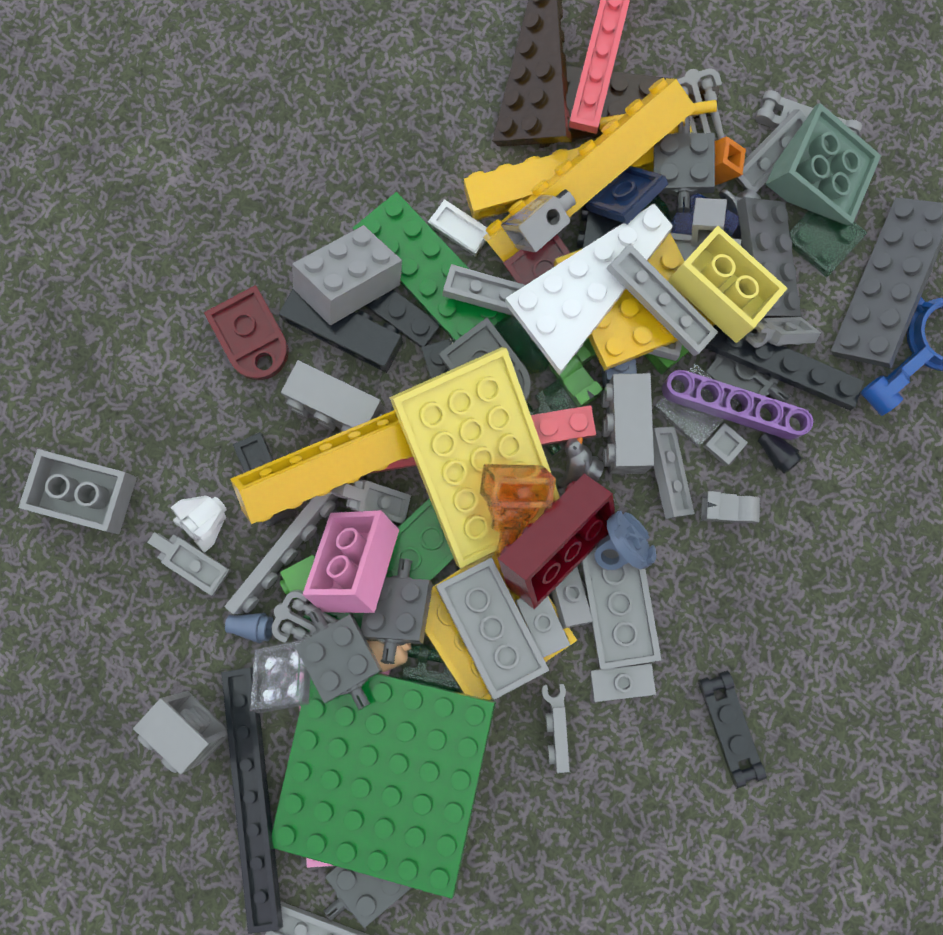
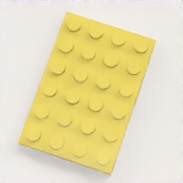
(457, 427)

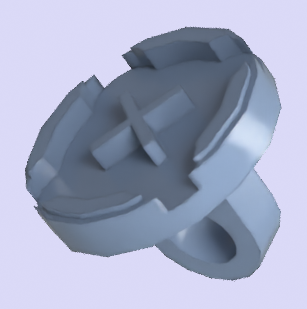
(629, 540)

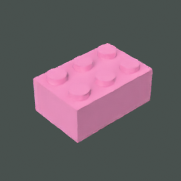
(351, 562)

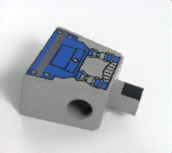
(539, 221)

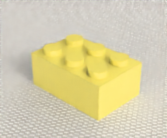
(727, 284)

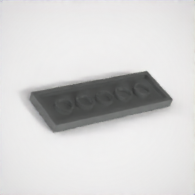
(892, 283)

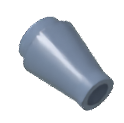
(250, 626)

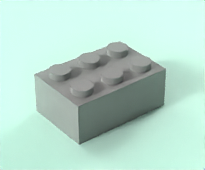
(346, 274)
(328, 399)
(628, 424)
(78, 491)
(181, 731)

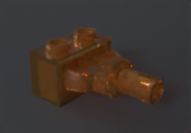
(515, 497)

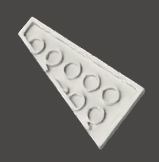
(577, 294)

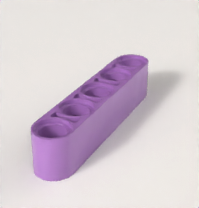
(750, 401)

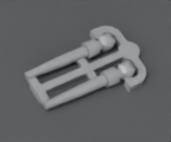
(692, 78)
(283, 611)

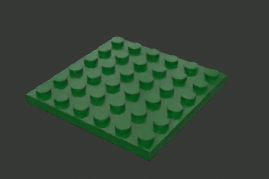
(386, 783)

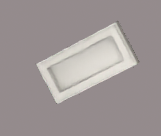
(459, 227)

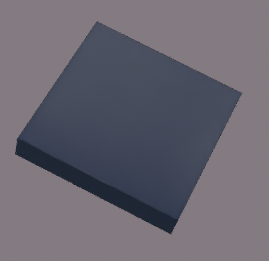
(627, 194)

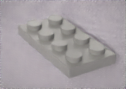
(620, 613)
(492, 628)

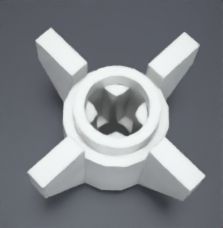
(200, 519)

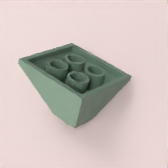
(825, 168)

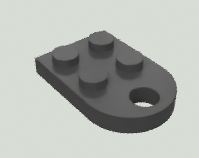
(478, 342)

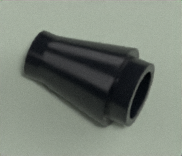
(780, 452)

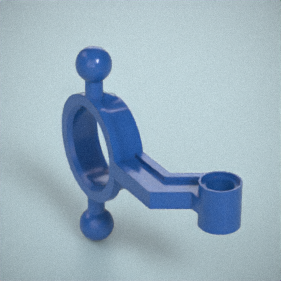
(883, 391)

